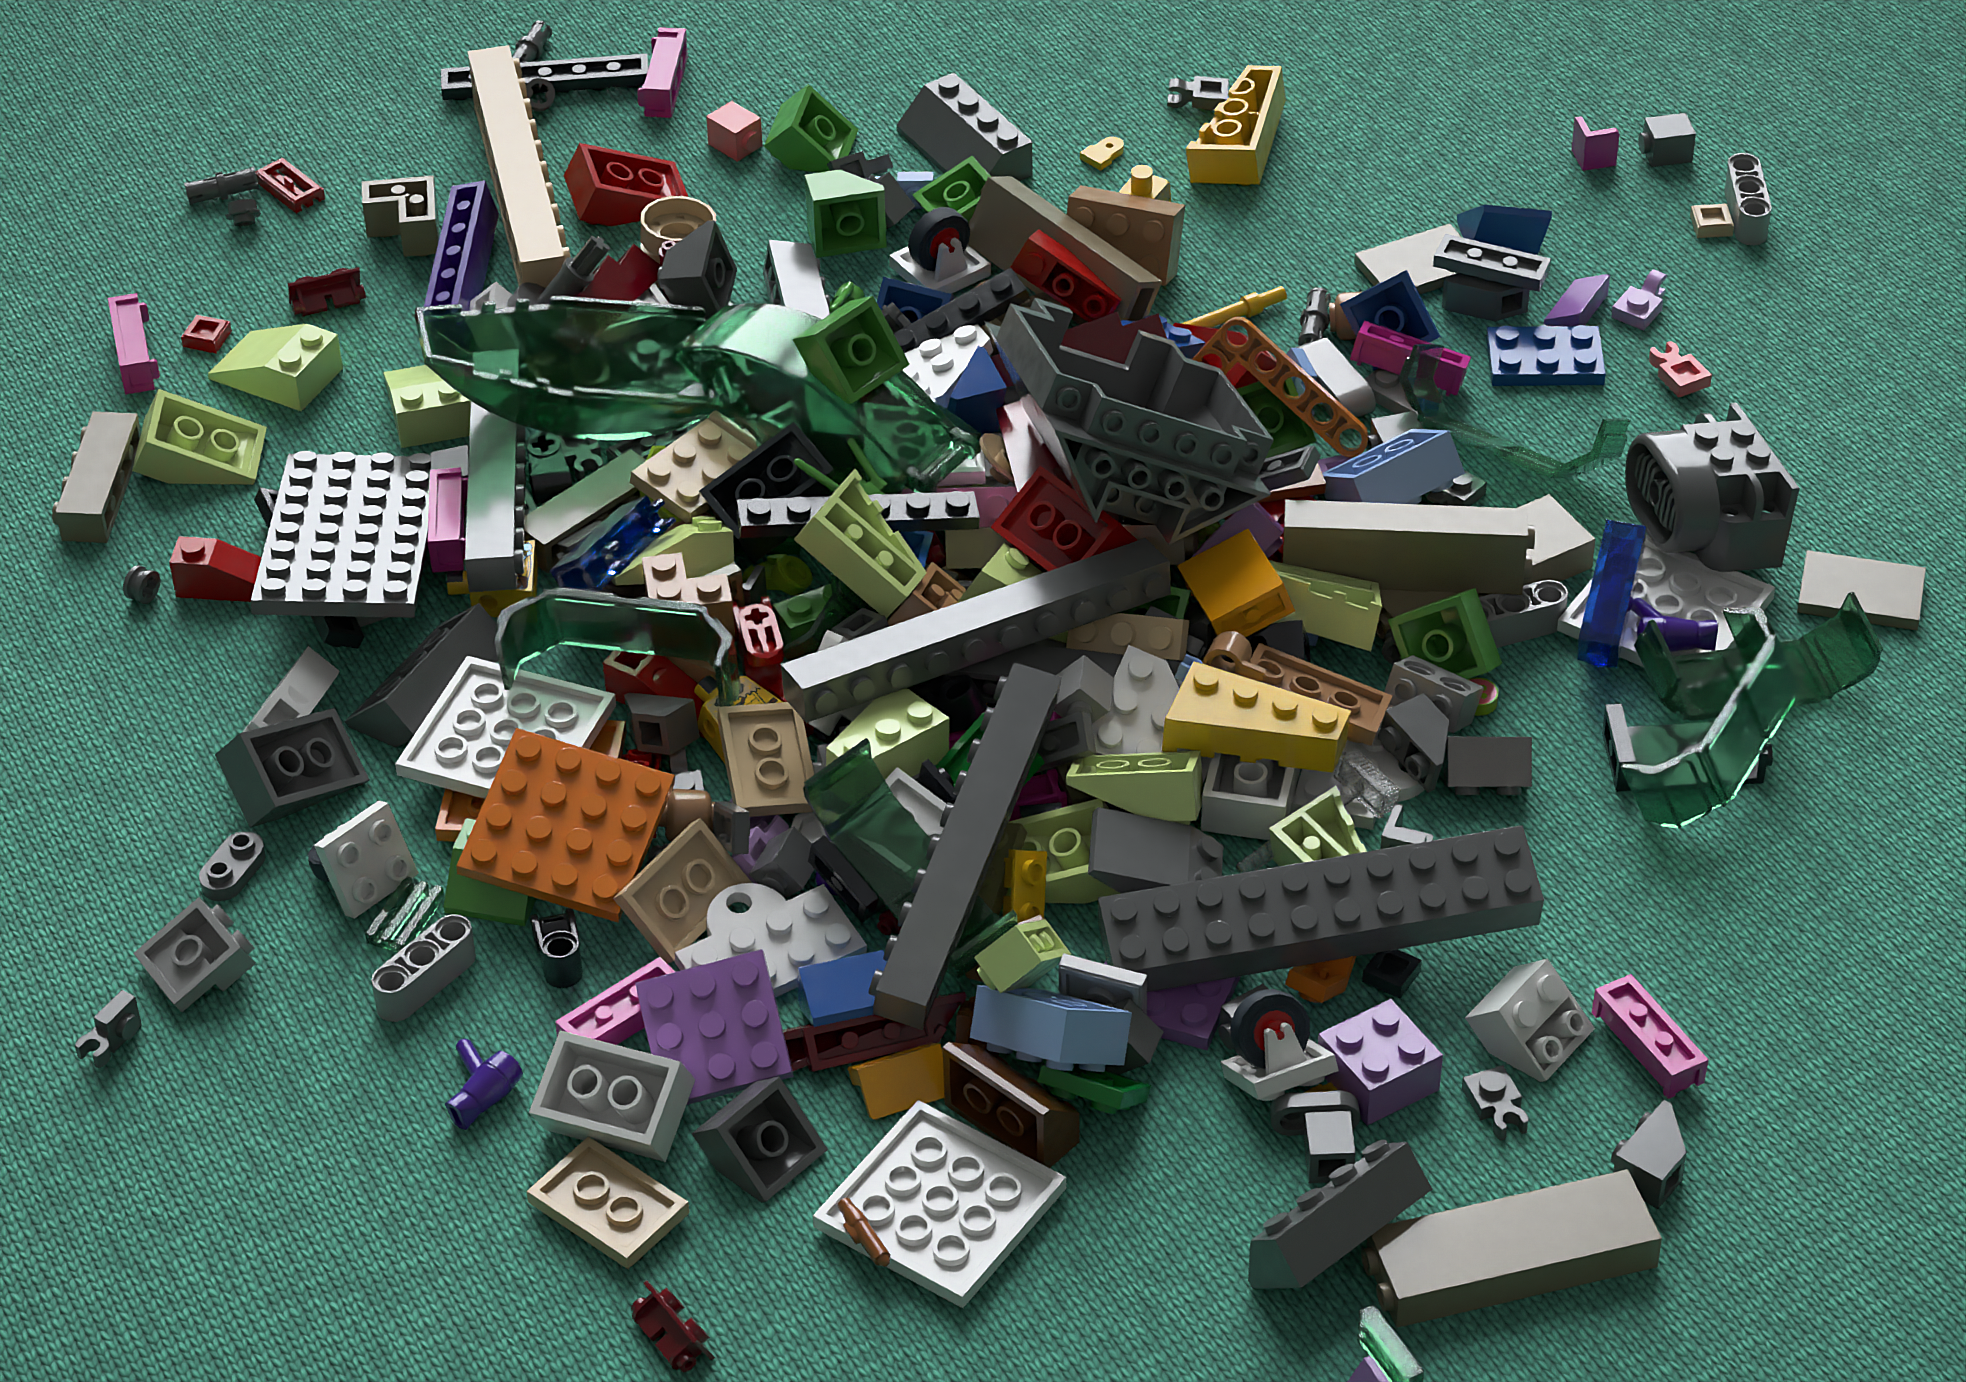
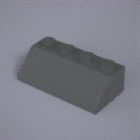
(955, 122)
(413, 688)
(1336, 1217)

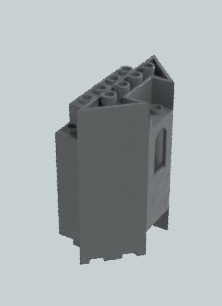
(1139, 436)

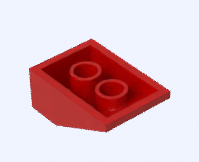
(617, 185)
(1054, 526)

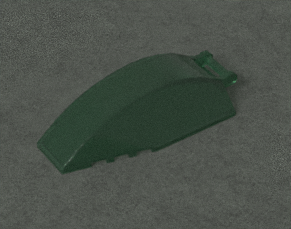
(571, 364)
(762, 379)

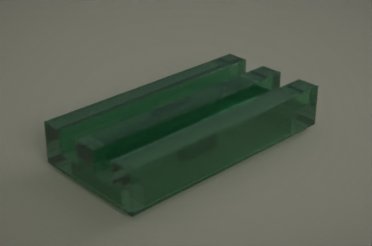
(398, 912)
(1386, 1348)

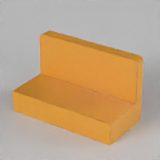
(900, 1079)

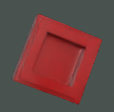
(206, 334)

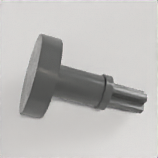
(571, 278)

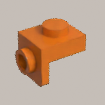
(1321, 980)

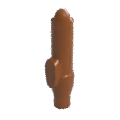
(861, 1232)

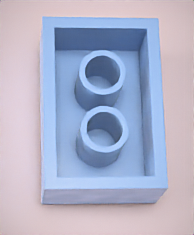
(1397, 470)
(1051, 1028)

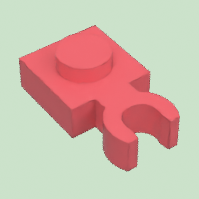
(1679, 373)

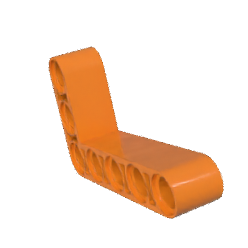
(1275, 378)

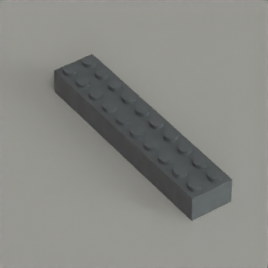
(1323, 909)

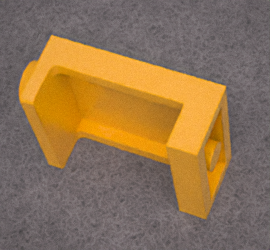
(1236, 586)

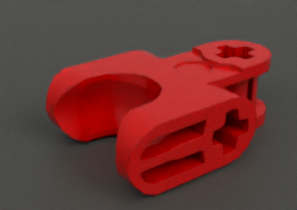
(759, 642)

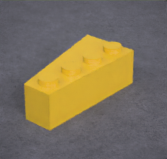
(1242, 131)
(1254, 720)

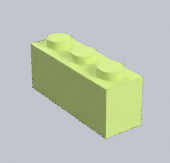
(1020, 956)

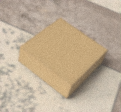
(1711, 220)

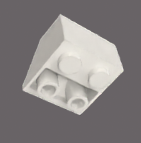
(1531, 1020)

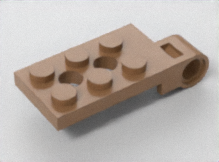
(1303, 678)

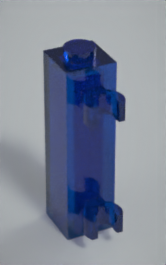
(611, 546)
(1611, 593)

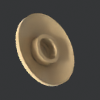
(996, 454)

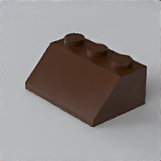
(1008, 1104)

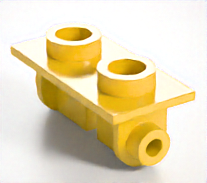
(1027, 879)

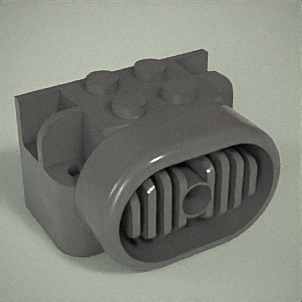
(1709, 492)

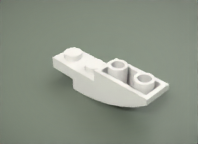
(297, 691)

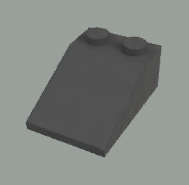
(290, 766)
(1148, 852)

